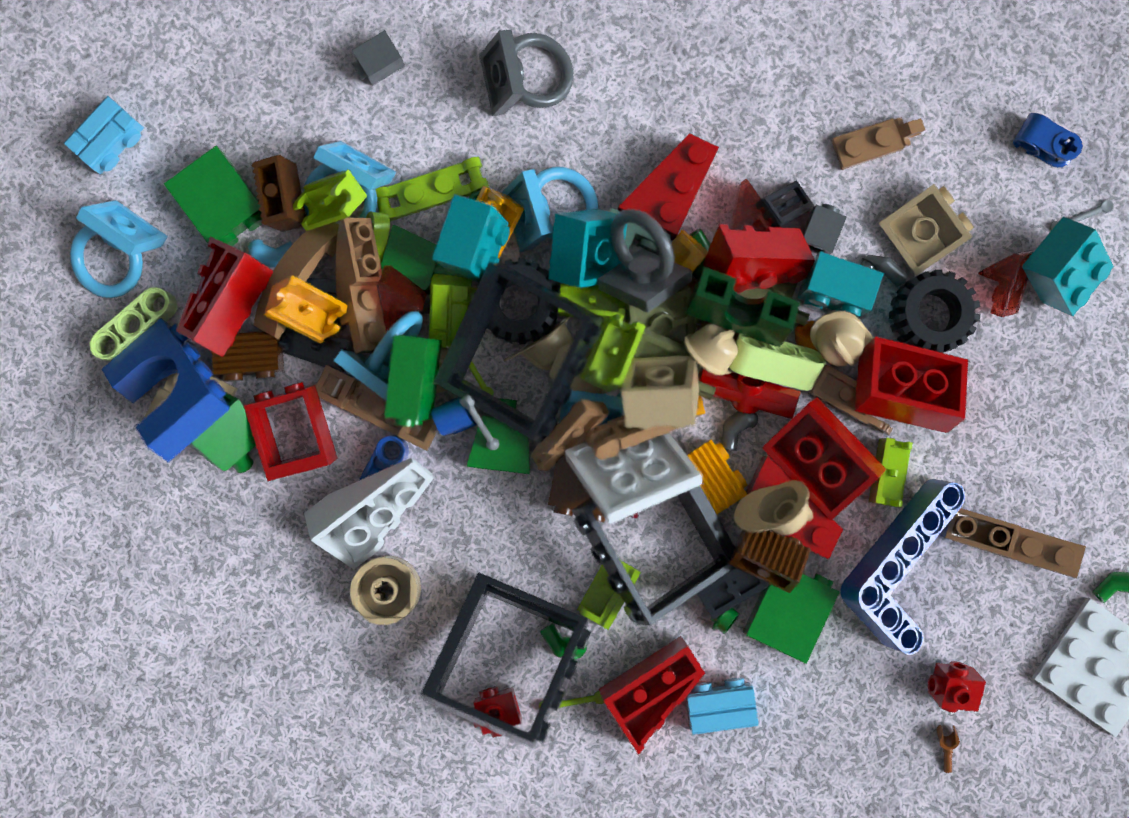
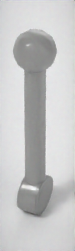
(1105, 207)
(467, 402)

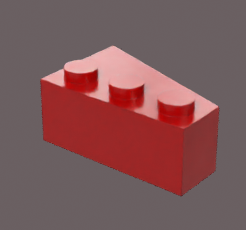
(673, 184)
(760, 257)
(223, 298)
(818, 533)
(651, 690)

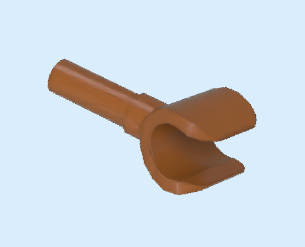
(948, 743)

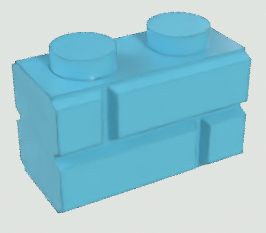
(104, 136)
(721, 706)

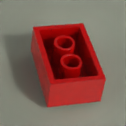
(912, 385)
(824, 458)

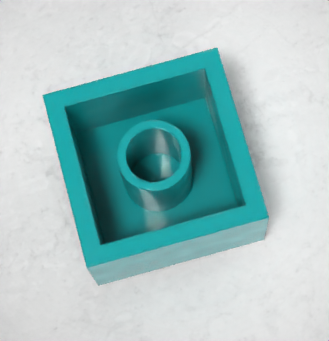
(470, 238)
(582, 247)
(1068, 266)
(840, 285)

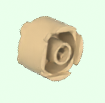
(372, 602)

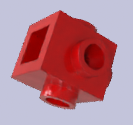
(956, 687)
(503, 701)

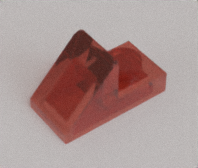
(746, 209)
(1012, 283)
(398, 296)

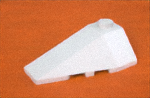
(359, 516)

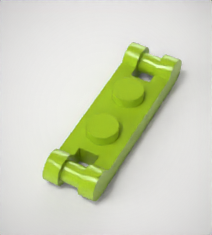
(431, 189)

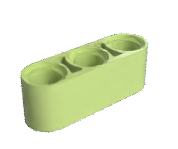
(118, 326)
(787, 365)

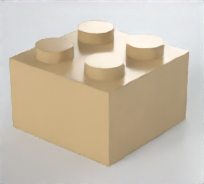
(661, 392)

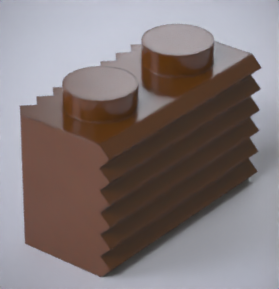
(278, 189)
(250, 354)
(771, 558)

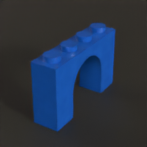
(192, 404)

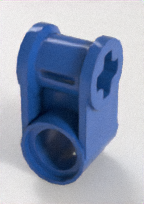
(1044, 140)
(452, 417)
(380, 461)

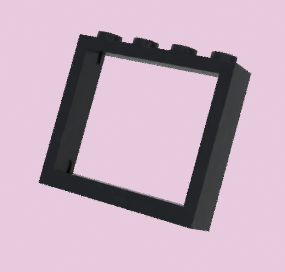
(472, 331)
(711, 533)
(460, 631)

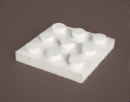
(635, 476)
(1091, 667)

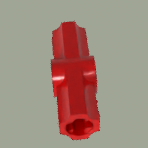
(753, 394)

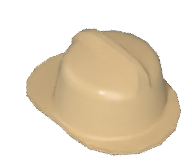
(840, 337)
(712, 348)
(544, 351)
(775, 508)

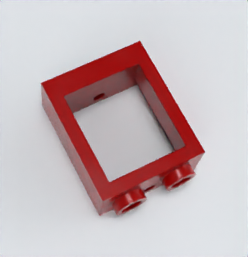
(265, 440)

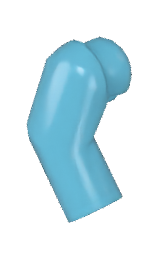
(266, 254)

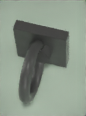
(505, 71)
(644, 277)

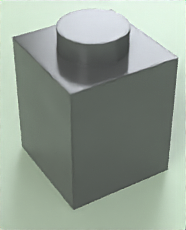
(377, 58)
(823, 228)

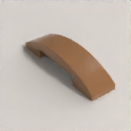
(297, 262)
(363, 402)

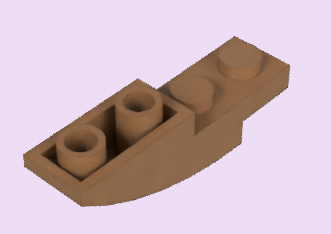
(357, 281)
(1016, 542)

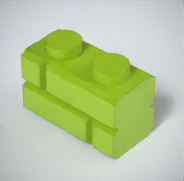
(448, 304)

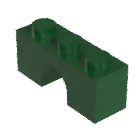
(764, 319)

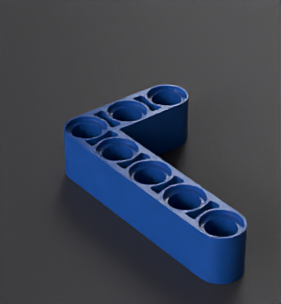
(897, 553)

